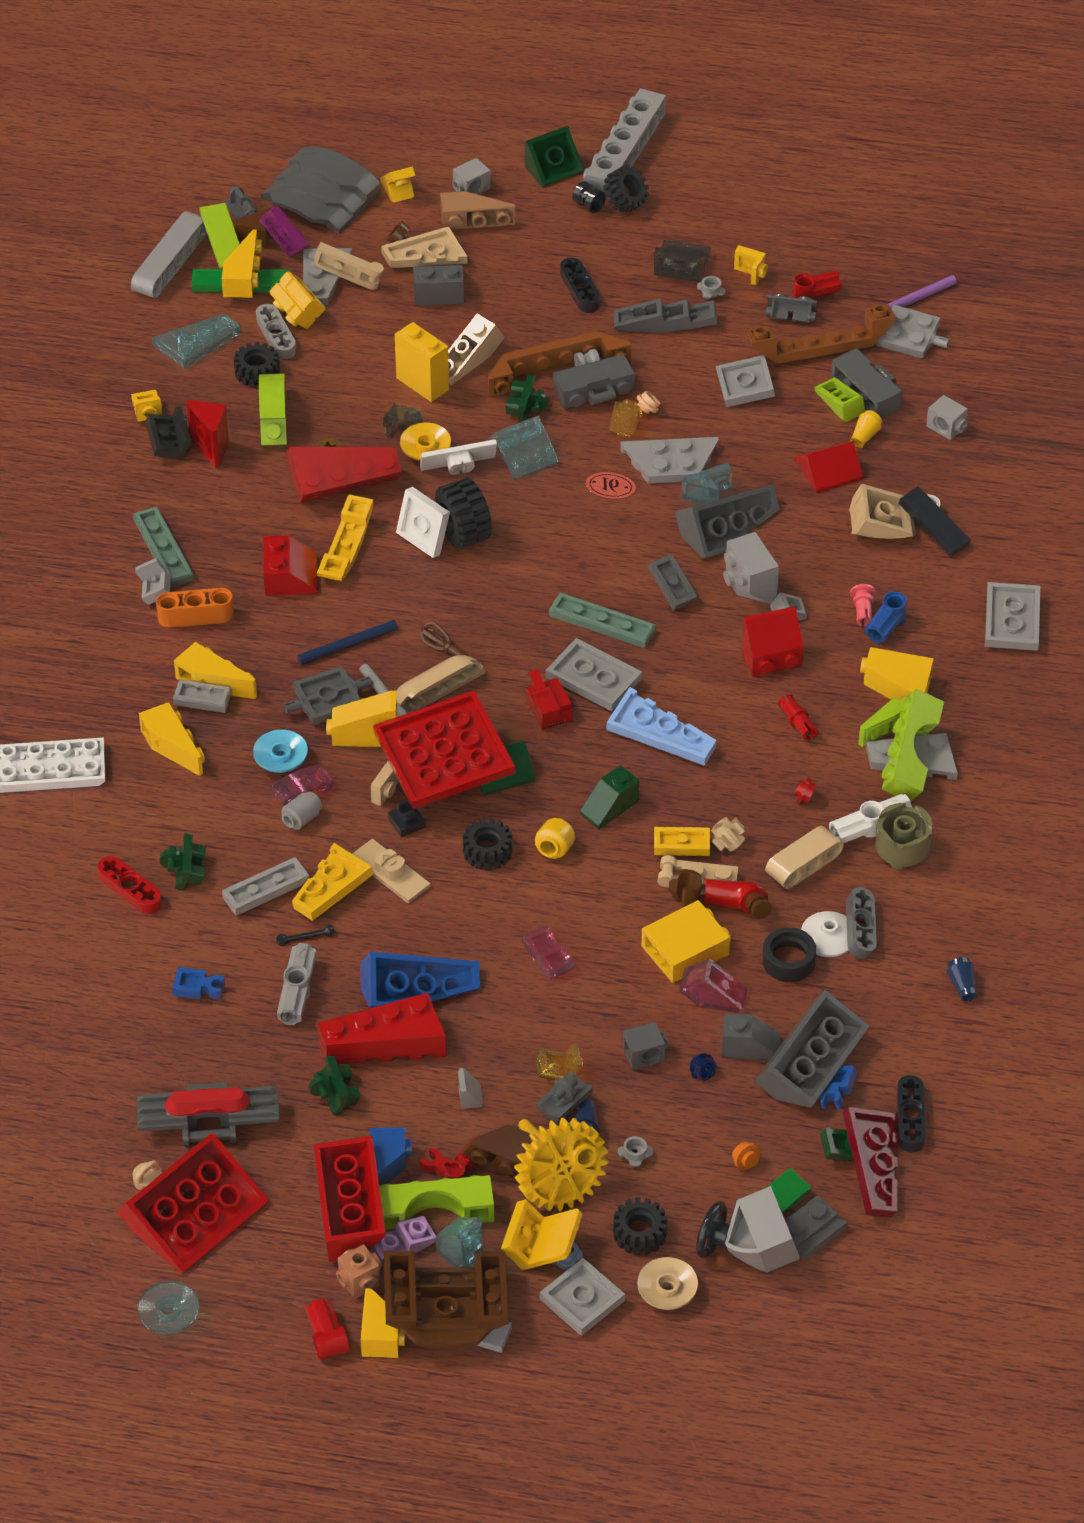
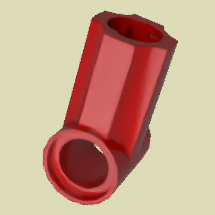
(815, 286)
(327, 1334)

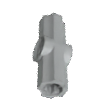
(296, 984)

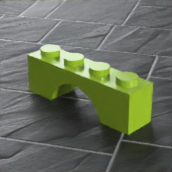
(904, 770)
(463, 1196)

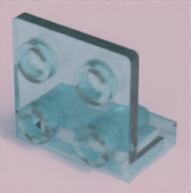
(525, 447)

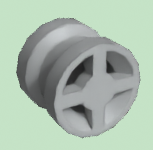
(581, 359)

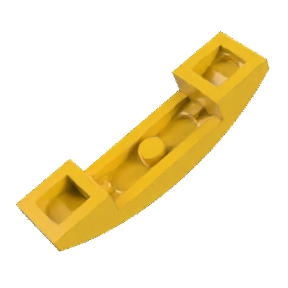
(348, 538)

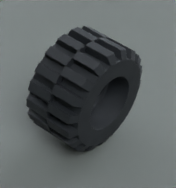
(469, 512)

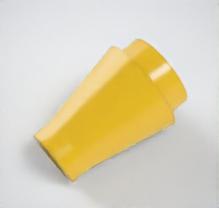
(867, 426)

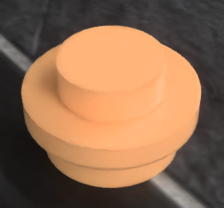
(648, 402)

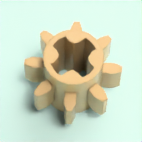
(728, 834)

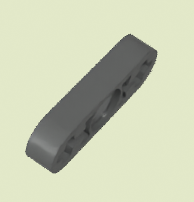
(854, 931)

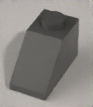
(748, 1037)

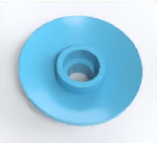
(280, 751)

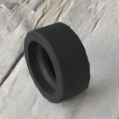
(789, 971)

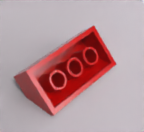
(349, 1195)

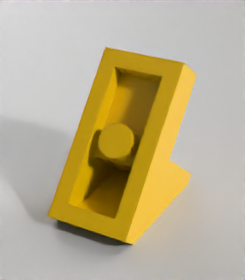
(398, 184)

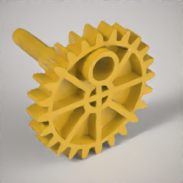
(553, 1166)

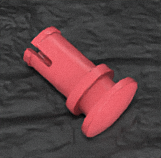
(863, 599)

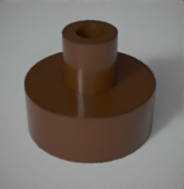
(398, 233)

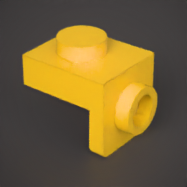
(750, 262)
(146, 403)

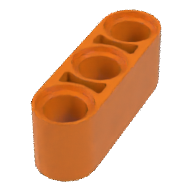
(195, 607)

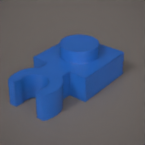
(194, 982)
(839, 1085)

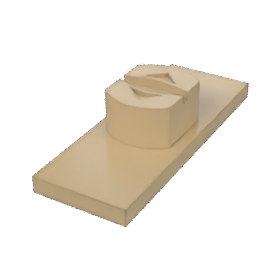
(392, 871)

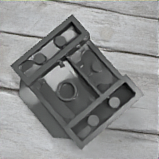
(324, 187)

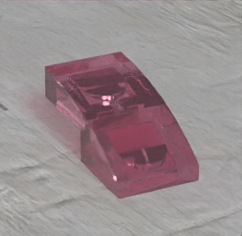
(302, 781)
(547, 953)

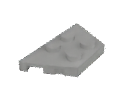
(670, 458)

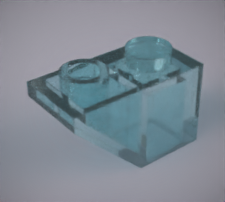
(460, 1241)

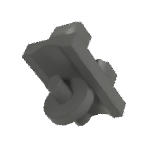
(563, 1097)

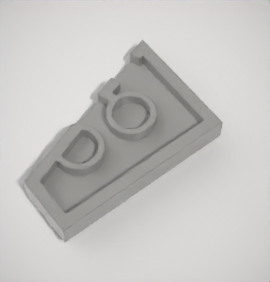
(318, 280)
(931, 750)

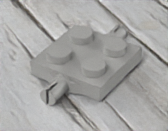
(912, 333)

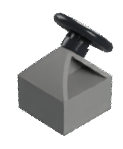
(754, 1235)

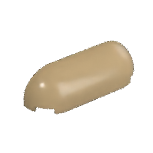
(438, 682)

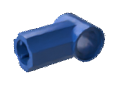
(889, 616)

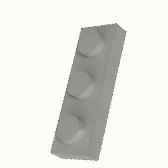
(265, 886)

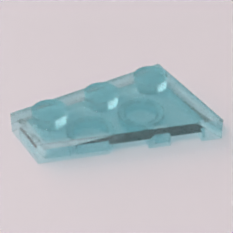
(196, 340)

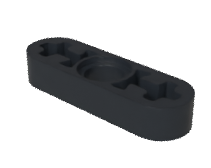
(578, 294)
(904, 1122)

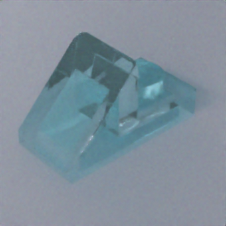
(706, 484)

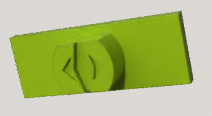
(220, 231)

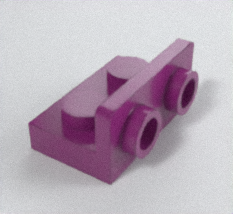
(283, 231)

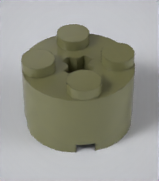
(903, 835)

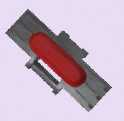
(207, 1100)

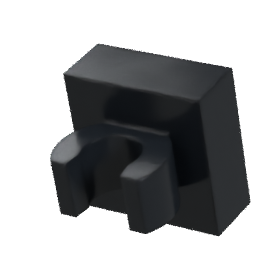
(406, 819)

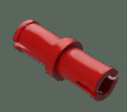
(798, 717)

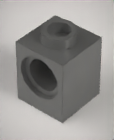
(644, 1045)

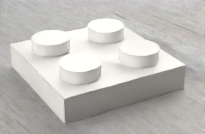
(422, 522)

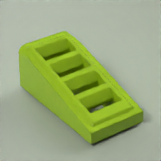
(843, 400)
(881, 723)

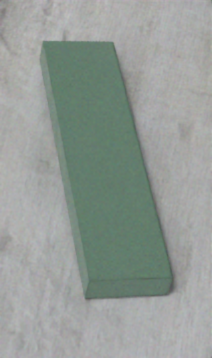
(163, 545)
(602, 620)

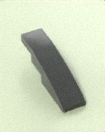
(656, 317)

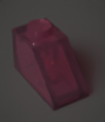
(712, 987)

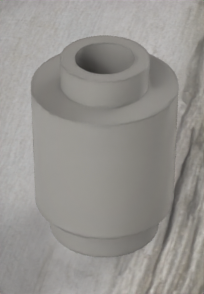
(301, 810)

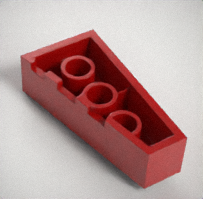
(336, 470)
(384, 1032)

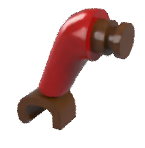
(728, 894)

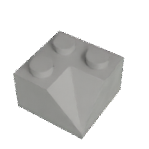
(751, 568)

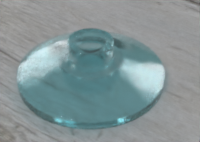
(164, 1298)

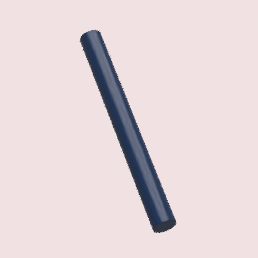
(347, 642)

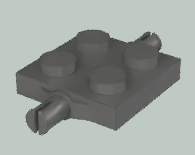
(323, 692)

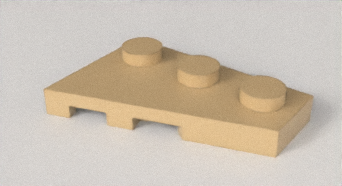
(427, 249)

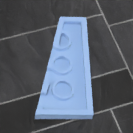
(648, 724)

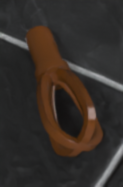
(447, 644)

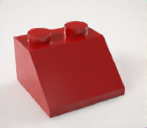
(288, 566)
(772, 641)

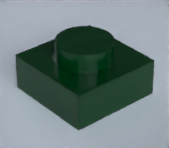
(836, 1144)

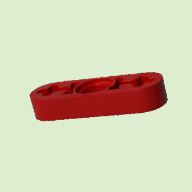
(133, 895)

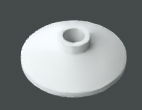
(828, 933)

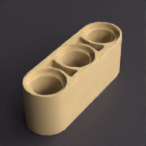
(804, 857)

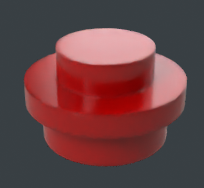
(804, 790)

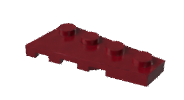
(873, 1151)

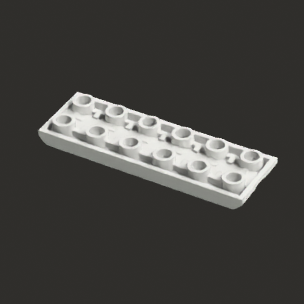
(52, 765)

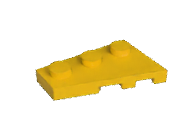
(332, 882)

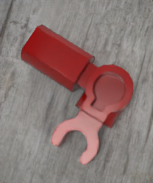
(446, 1167)

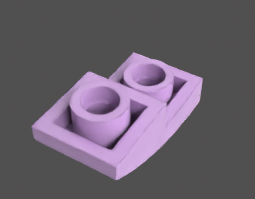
(408, 1236)

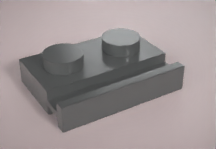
(814, 1227)

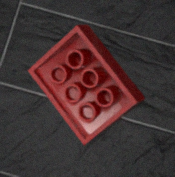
(193, 1204)

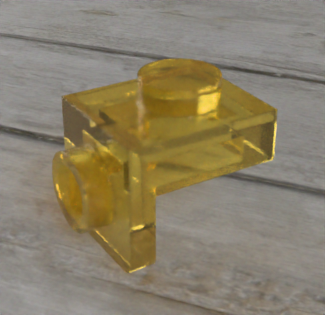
(625, 418)
(558, 1064)

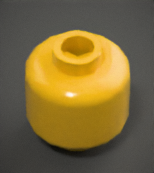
(554, 838)

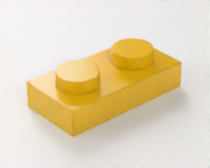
(682, 841)

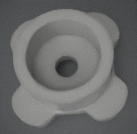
(711, 287)
(635, 1144)

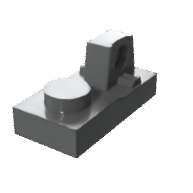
(672, 582)

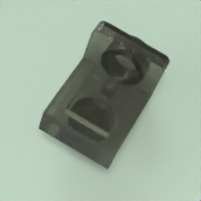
(400, 418)

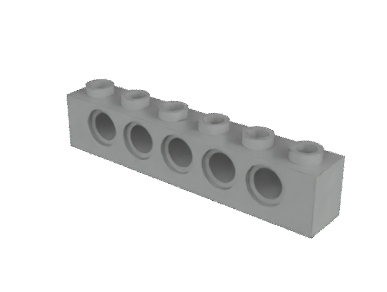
(627, 137)

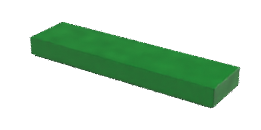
(211, 279)

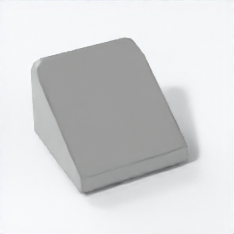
(785, 600)
(469, 1090)

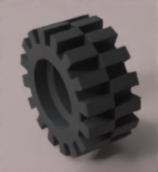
(617, 193)
(255, 355)
(487, 832)
(640, 1212)

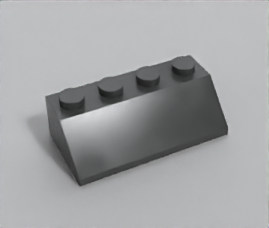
(812, 1052)

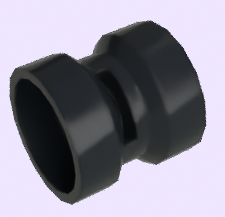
(591, 198)

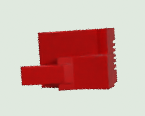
(548, 701)

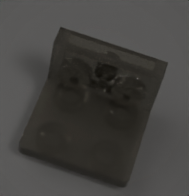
(681, 260)

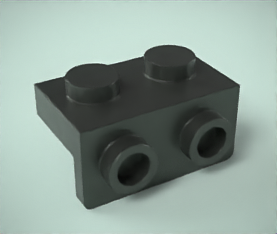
(169, 434)

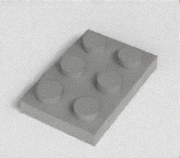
(1012, 616)
(593, 674)

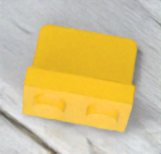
(539, 1239)

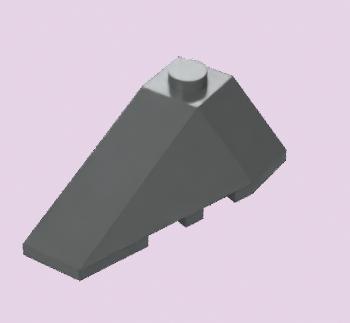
(714, 523)

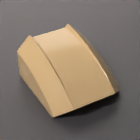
(879, 515)

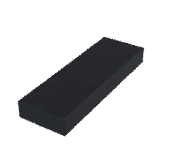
(934, 521)

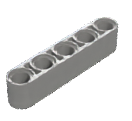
(169, 255)

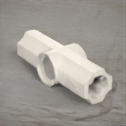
(863, 821)

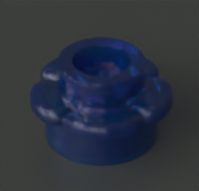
(702, 1066)

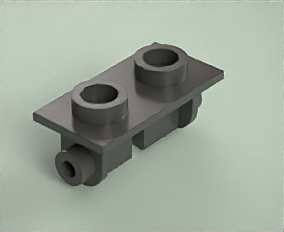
(239, 203)
(803, 308)

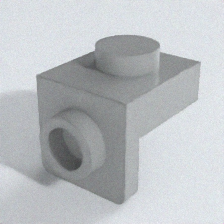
(155, 580)

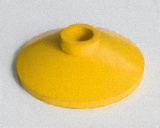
(424, 438)

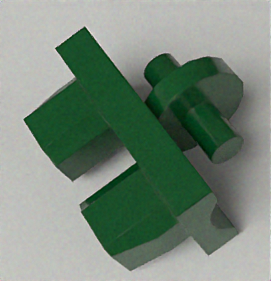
(528, 399)
(181, 861)
(330, 1085)

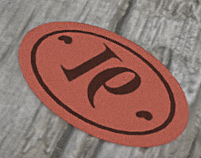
(610, 485)

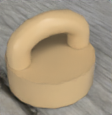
(145, 1173)

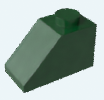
(611, 797)

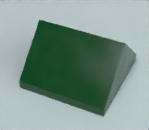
(552, 156)
(524, 773)

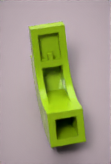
(272, 409)

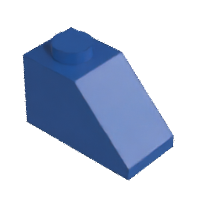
(390, 1152)

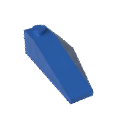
(401, 976)

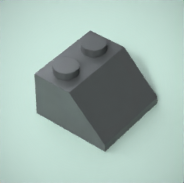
(438, 285)

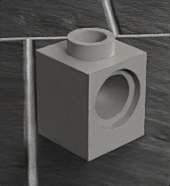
(471, 177)
(947, 417)

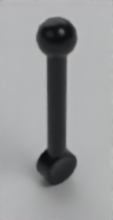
(282, 939)

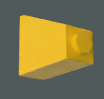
(896, 673)
(354, 721)

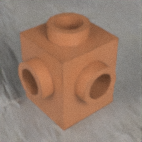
(359, 1270)

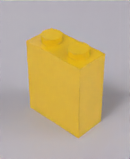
(422, 362)
(685, 940)

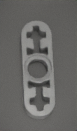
(276, 322)

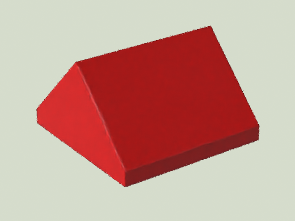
(208, 429)
(831, 466)

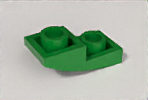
(789, 1190)

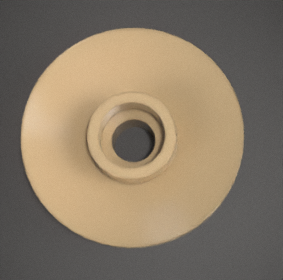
(667, 1273)

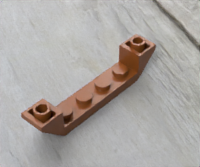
(877, 322)
(552, 355)

